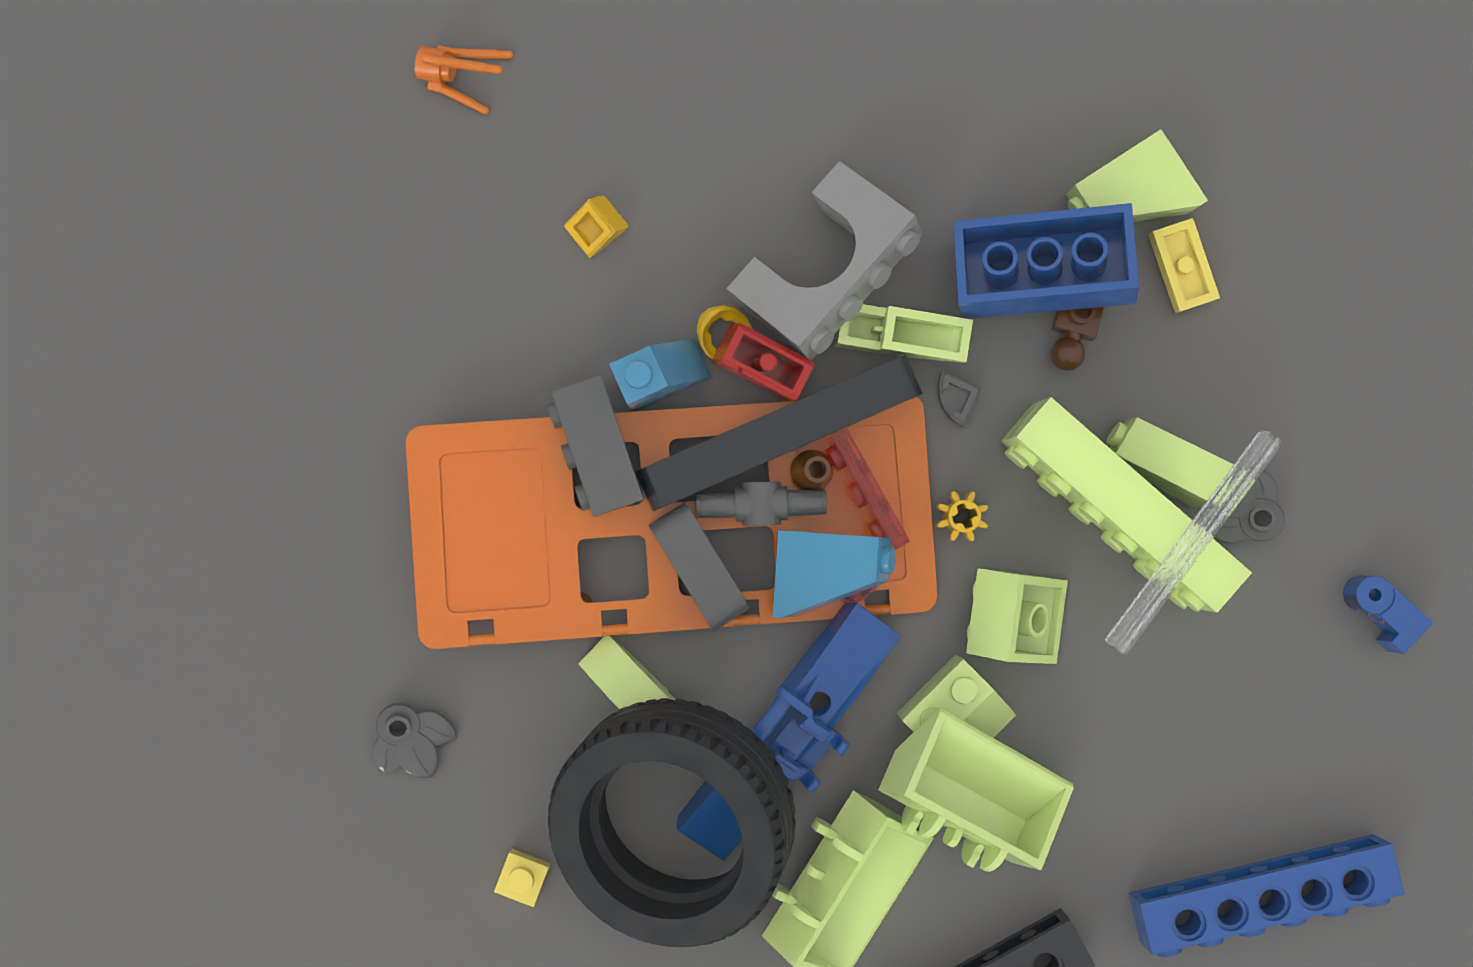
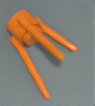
(441, 65)

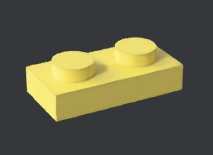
(1184, 265)

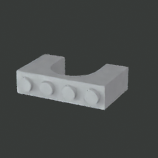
(812, 316)

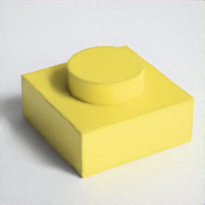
(522, 877)

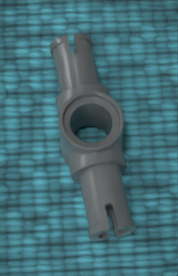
(761, 503)

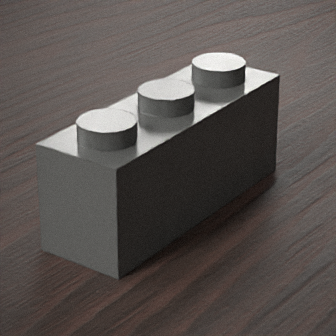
(594, 446)

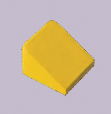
(595, 225)

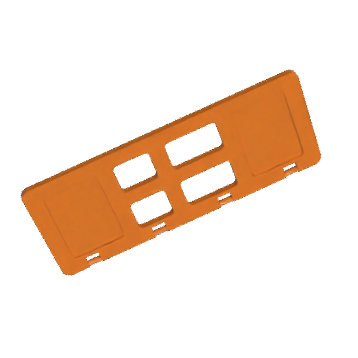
(503, 526)

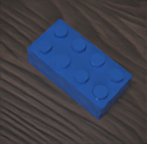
(1046, 261)

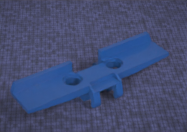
(835, 664)

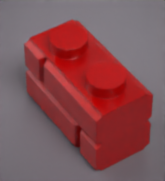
(763, 362)

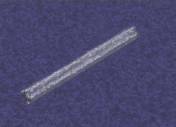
(1193, 541)

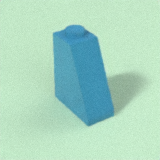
(659, 372)
(827, 568)

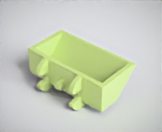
(978, 792)
(845, 886)

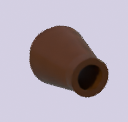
(800, 470)

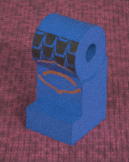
(1388, 609)

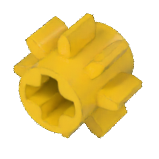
(971, 522)

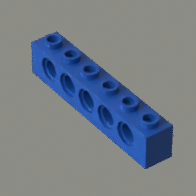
(1373, 885)

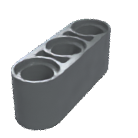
(699, 566)

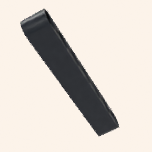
(778, 432)

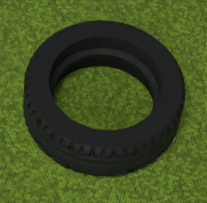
(622, 887)

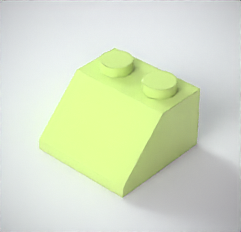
(1016, 617)
(961, 693)

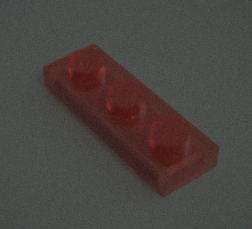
(864, 488)

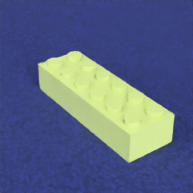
(1118, 502)

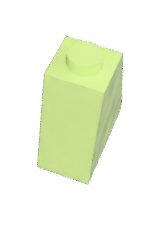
(1147, 177)
(1168, 461)

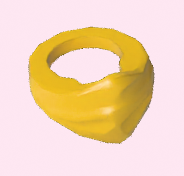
(711, 315)

